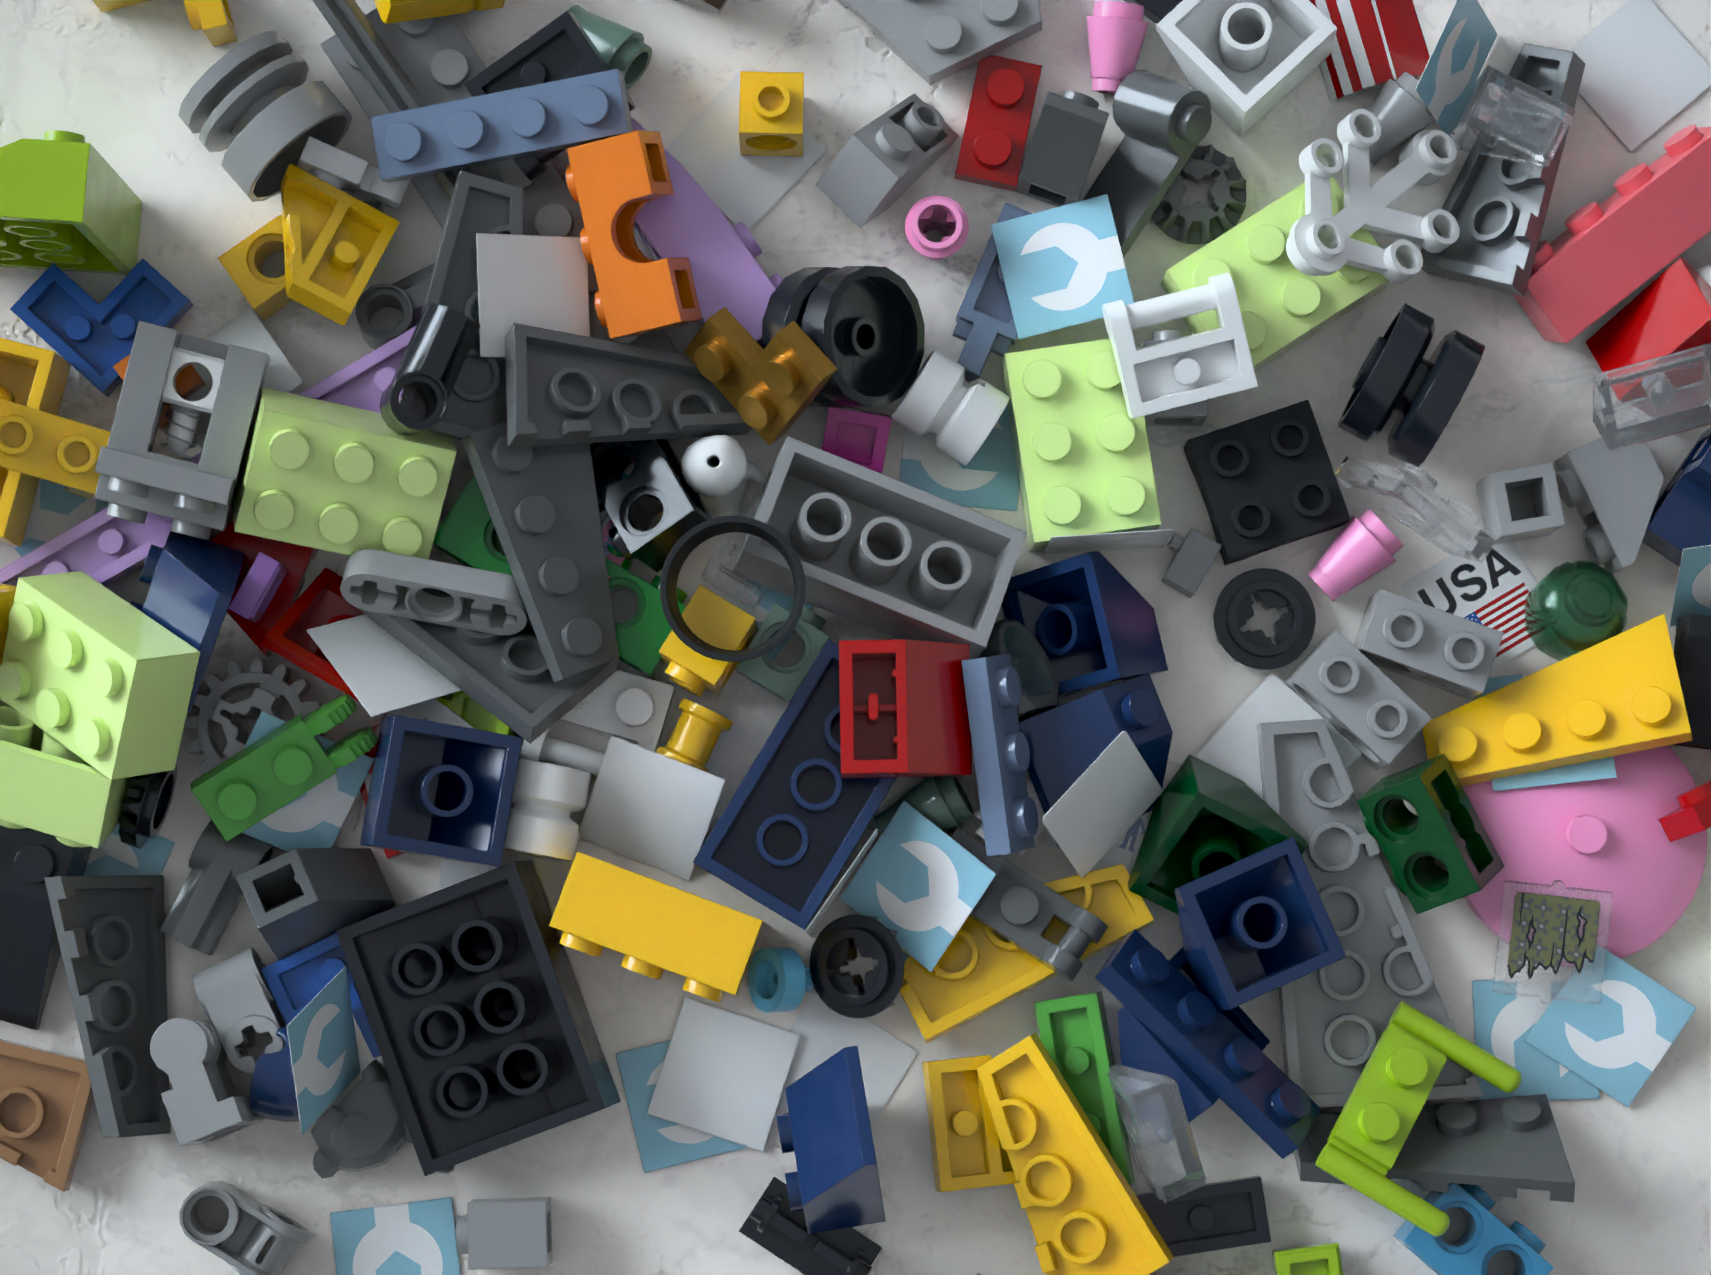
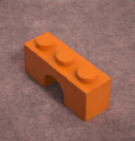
(612, 185)

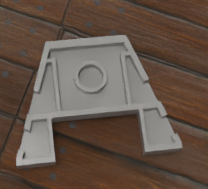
(947, 34)

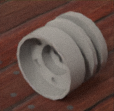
(262, 112)

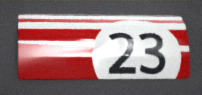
(1371, 44)

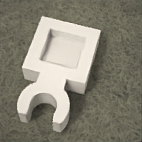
(349, 173)

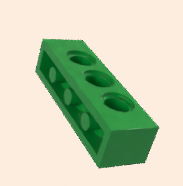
(471, 539)

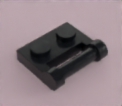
(549, 55)

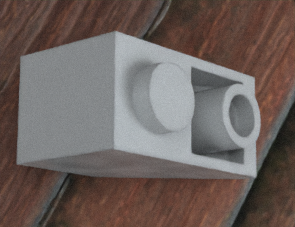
(886, 159)
(1613, 496)

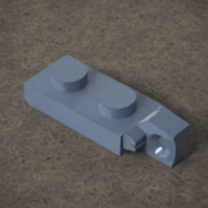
(986, 313)

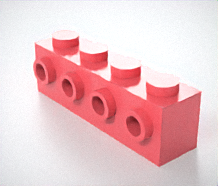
(1623, 239)

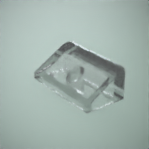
(1653, 398)
(1157, 1131)

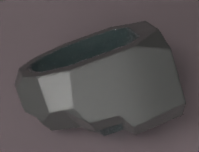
(1029, 659)

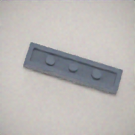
(501, 125)

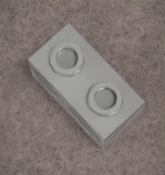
(1427, 644)
(1358, 700)

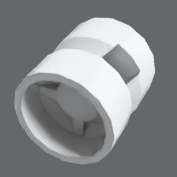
(950, 407)
(542, 809)

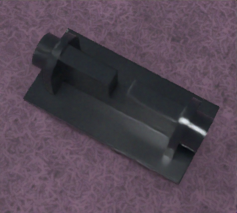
(786, 1236)

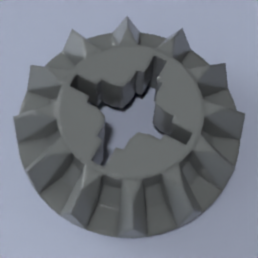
(1196, 222)

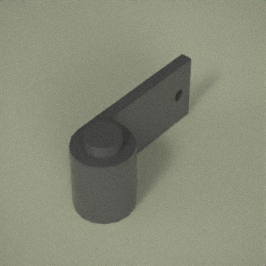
(1161, 131)

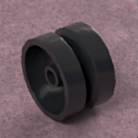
(862, 323)
(1415, 388)

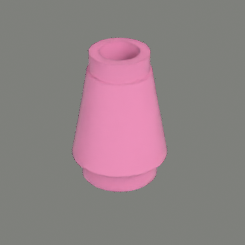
(1114, 43)
(936, 214)
(1355, 555)

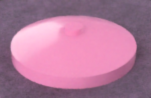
(1598, 839)

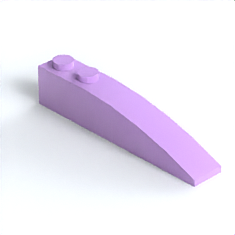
(717, 252)

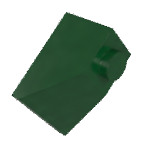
(1202, 826)

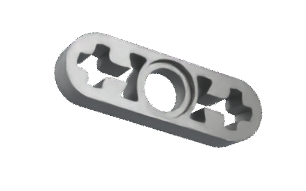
(376, 582)

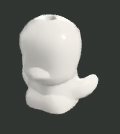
(725, 485)

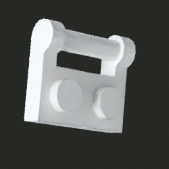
(1184, 367)
(621, 707)

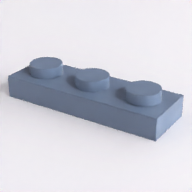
(999, 754)

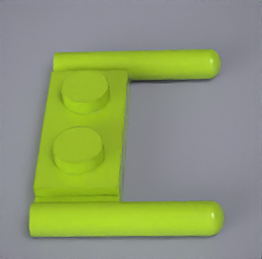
(1388, 1103)

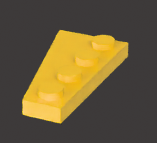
(1576, 711)
(987, 970)
(1063, 1172)

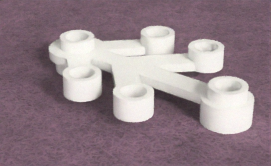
(1322, 242)

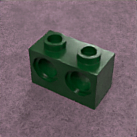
(1442, 829)

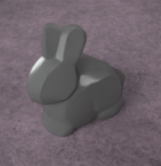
(362, 1128)

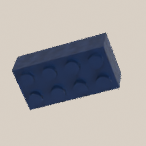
(793, 811)

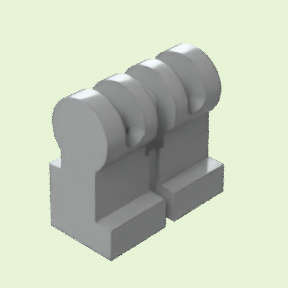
(203, 1095)

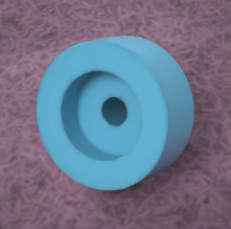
(778, 979)

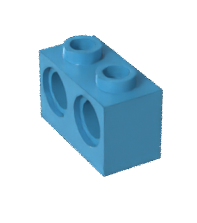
(1480, 1241)

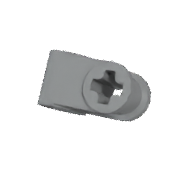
(239, 1005)
(246, 1232)

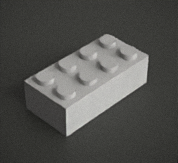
(881, 550)

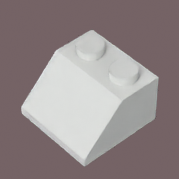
(1246, 51)

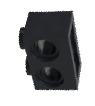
(649, 489)

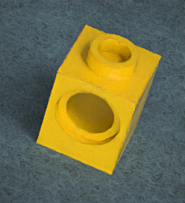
(771, 113)
(245, 266)

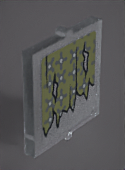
(1552, 942)

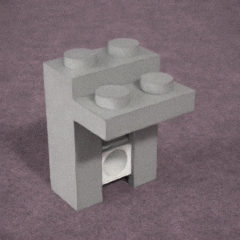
(144, 481)

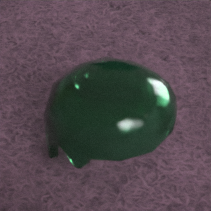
(1575, 609)

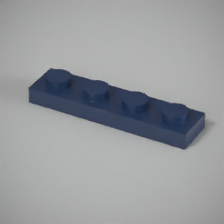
(1208, 1043)

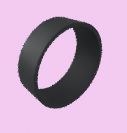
(694, 538)

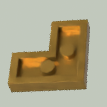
(762, 384)

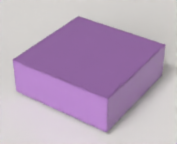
(258, 588)

